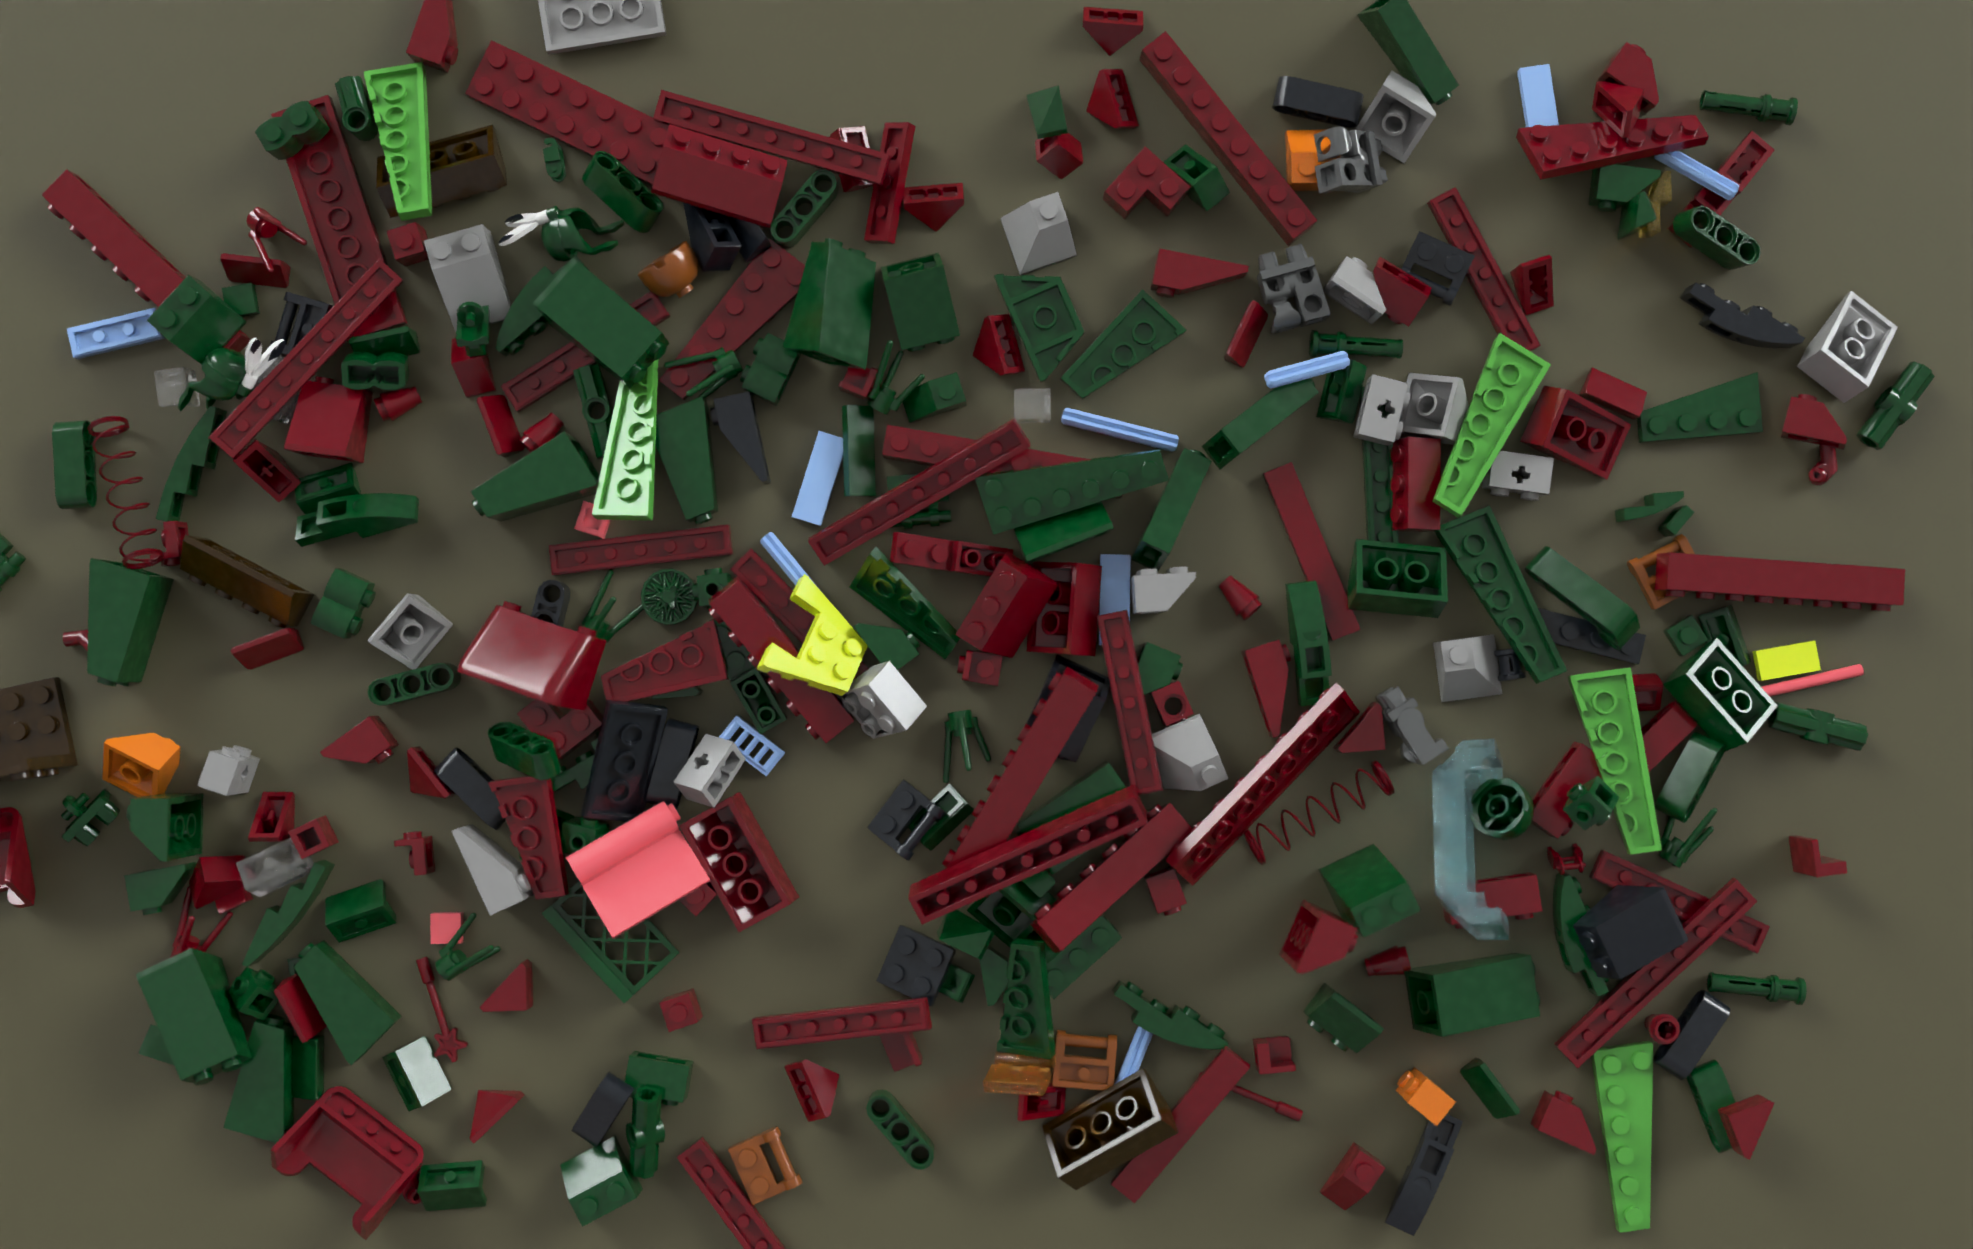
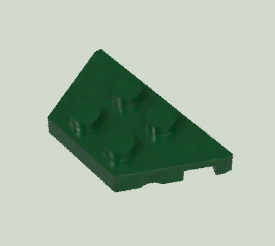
(1042, 318)

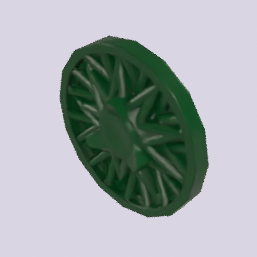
(668, 596)

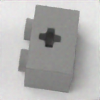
(1370, 424)
(1533, 468)
(229, 770)
(709, 770)

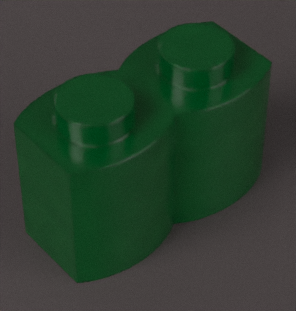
(288, 134)
(770, 369)
(383, 371)
(343, 604)

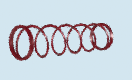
(109, 433)
(1384, 783)

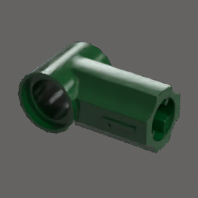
(356, 107)

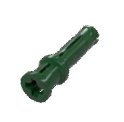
(1762, 107)
(1331, 343)
(1771, 988)

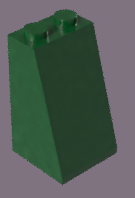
(833, 306)
(601, 323)
(538, 481)
(123, 620)
(1088, 789)
(1369, 890)
(1472, 994)
(195, 1015)

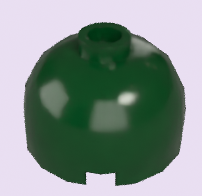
(1502, 809)

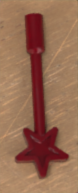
(448, 1039)
(1280, 1107)

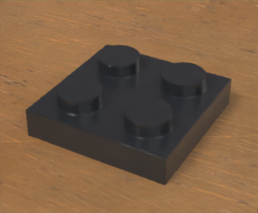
(916, 964)

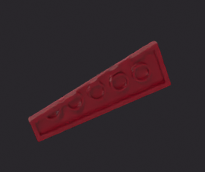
(1586, 146)
(750, 303)

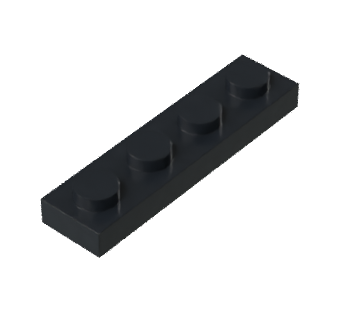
(1583, 636)

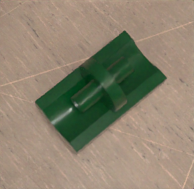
(473, 328)
(80, 828)

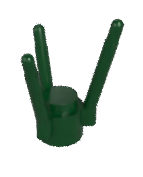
(726, 366)
(881, 395)
(598, 622)
(961, 724)
(1677, 851)
(456, 962)

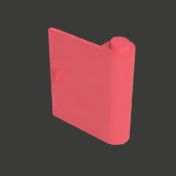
(638, 868)

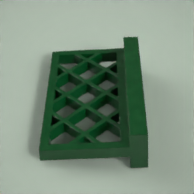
(595, 956)

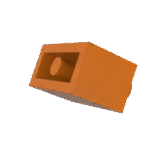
(1424, 1095)

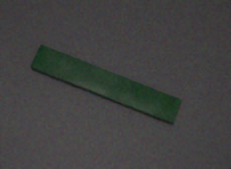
(1377, 488)

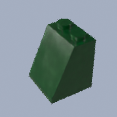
(920, 302)

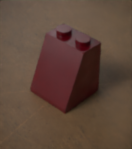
(330, 421)

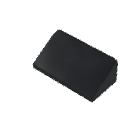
(750, 237)

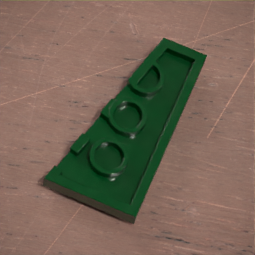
(1127, 341)
(1714, 412)
(901, 601)
(1027, 1011)

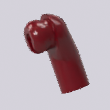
(1825, 467)

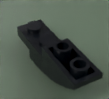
(1750, 327)
(1423, 1175)

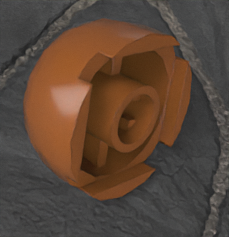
(672, 272)

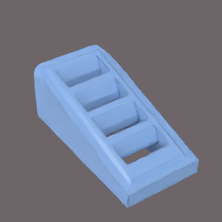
(768, 744)

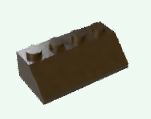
(458, 168)
(244, 580)
(1109, 1130)

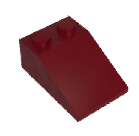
(1575, 431)

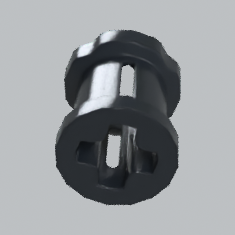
(1516, 669)

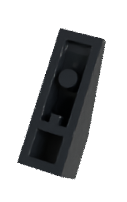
(711, 238)
(740, 425)

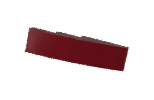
(1738, 167)

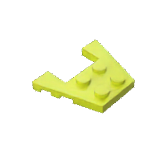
(829, 650)

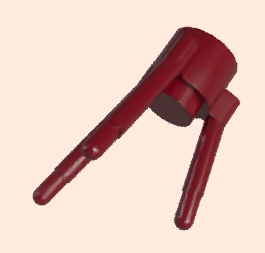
(266, 226)
(183, 938)

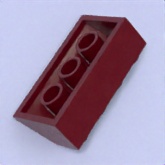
(719, 176)
(739, 862)
(1317, 938)

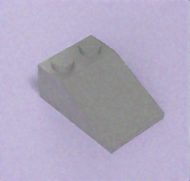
(469, 271)
(1848, 348)
(494, 870)

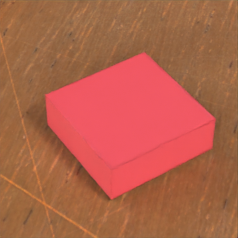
(589, 524)
(444, 926)

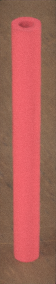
(1813, 680)

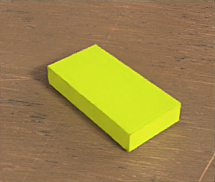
(1786, 660)

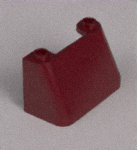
(534, 657)

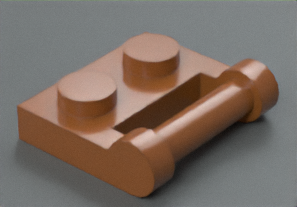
(1647, 584)
(1084, 1071)
(755, 1167)

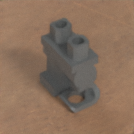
(1358, 165)
(1295, 280)
(1409, 725)

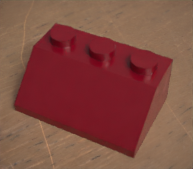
(1007, 607)
(1070, 616)

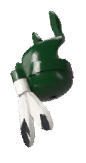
(561, 232)
(232, 373)

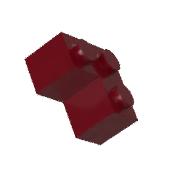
(1147, 179)
(563, 730)

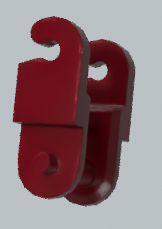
(1557, 862)

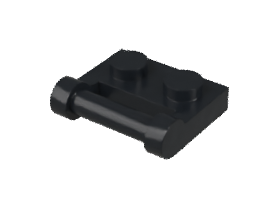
(1440, 259)
(308, 316)
(898, 815)

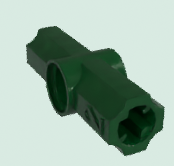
(593, 392)
(1895, 405)
(1818, 726)
(645, 1132)

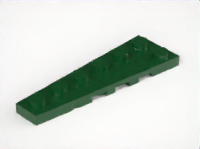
(1047, 491)
(1492, 572)

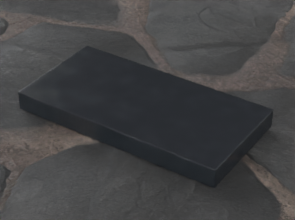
(624, 760)

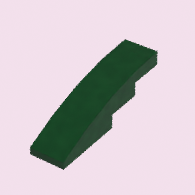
(186, 472)
(281, 920)

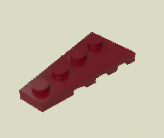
(677, 665)
(534, 827)

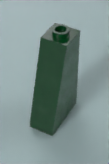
(1409, 47)
(1258, 421)
(687, 455)
(1171, 509)
(345, 1000)
(263, 1092)

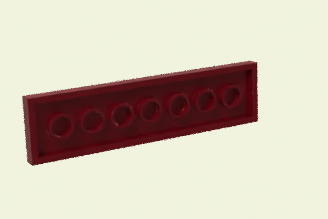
(567, 110)
(340, 216)
(1263, 784)

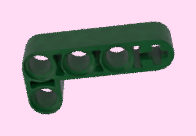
(1609, 614)

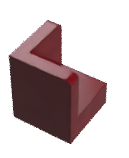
(1059, 154)
(858, 382)
(1273, 1055)

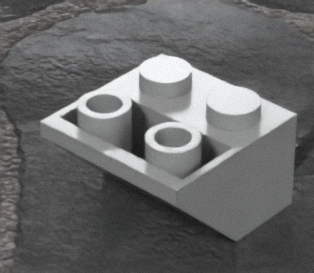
(1156, 591)
(882, 701)

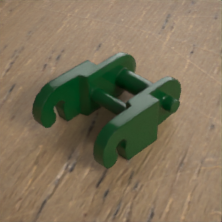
(554, 160)

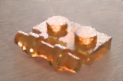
(1019, 1074)

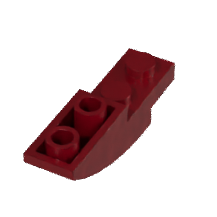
(946, 554)

